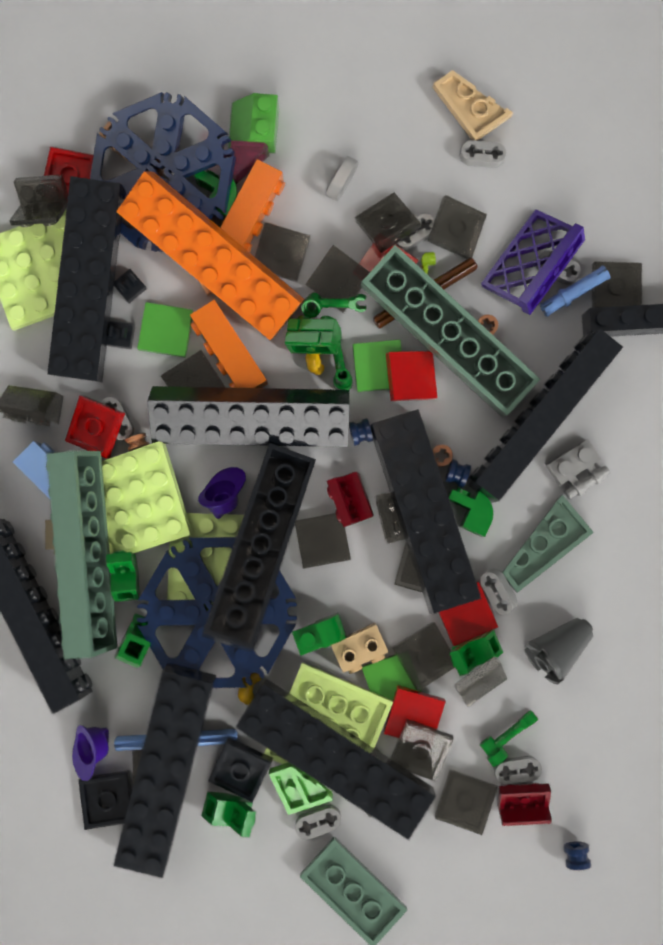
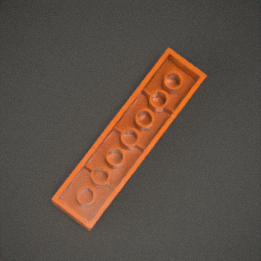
(209, 254)

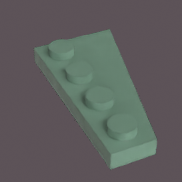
(550, 541)

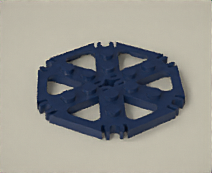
(166, 149)
(194, 613)

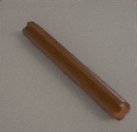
(444, 281)

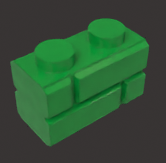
(313, 335)

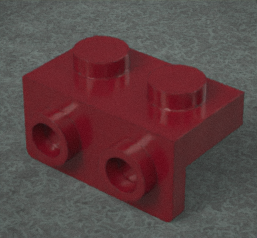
(349, 498)
(524, 804)

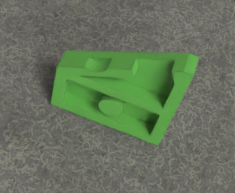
(298, 789)

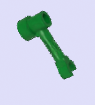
(313, 310)
(341, 371)
(493, 747)

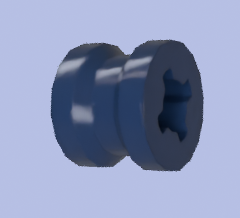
(360, 432)
(457, 473)
(577, 855)

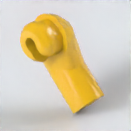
(314, 364)
(246, 694)

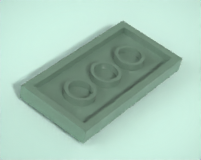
(353, 892)

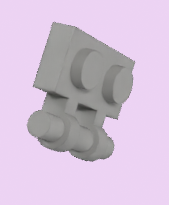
(574, 462)

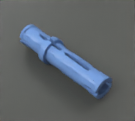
(566, 296)

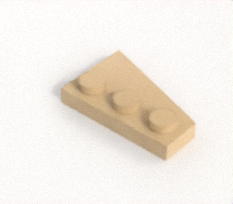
(470, 108)

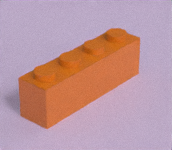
(253, 203)
(227, 347)

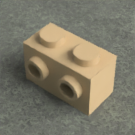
(360, 648)

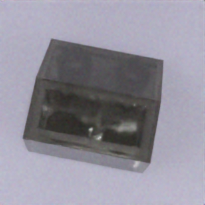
(31, 405)

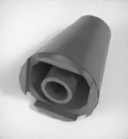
(559, 649)

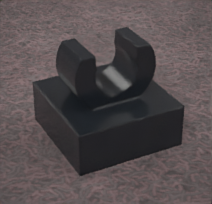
(129, 286)
(120, 335)

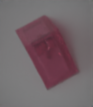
(246, 156)

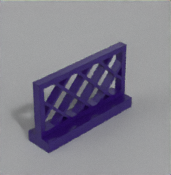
(551, 267)

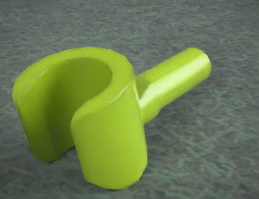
(428, 259)

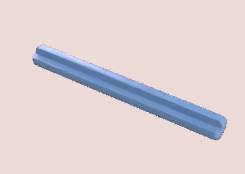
(208, 737)

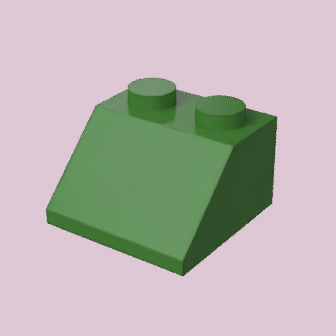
(255, 119)

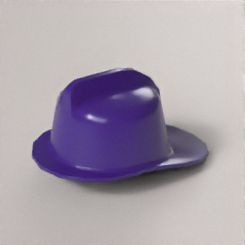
(222, 491)
(89, 749)

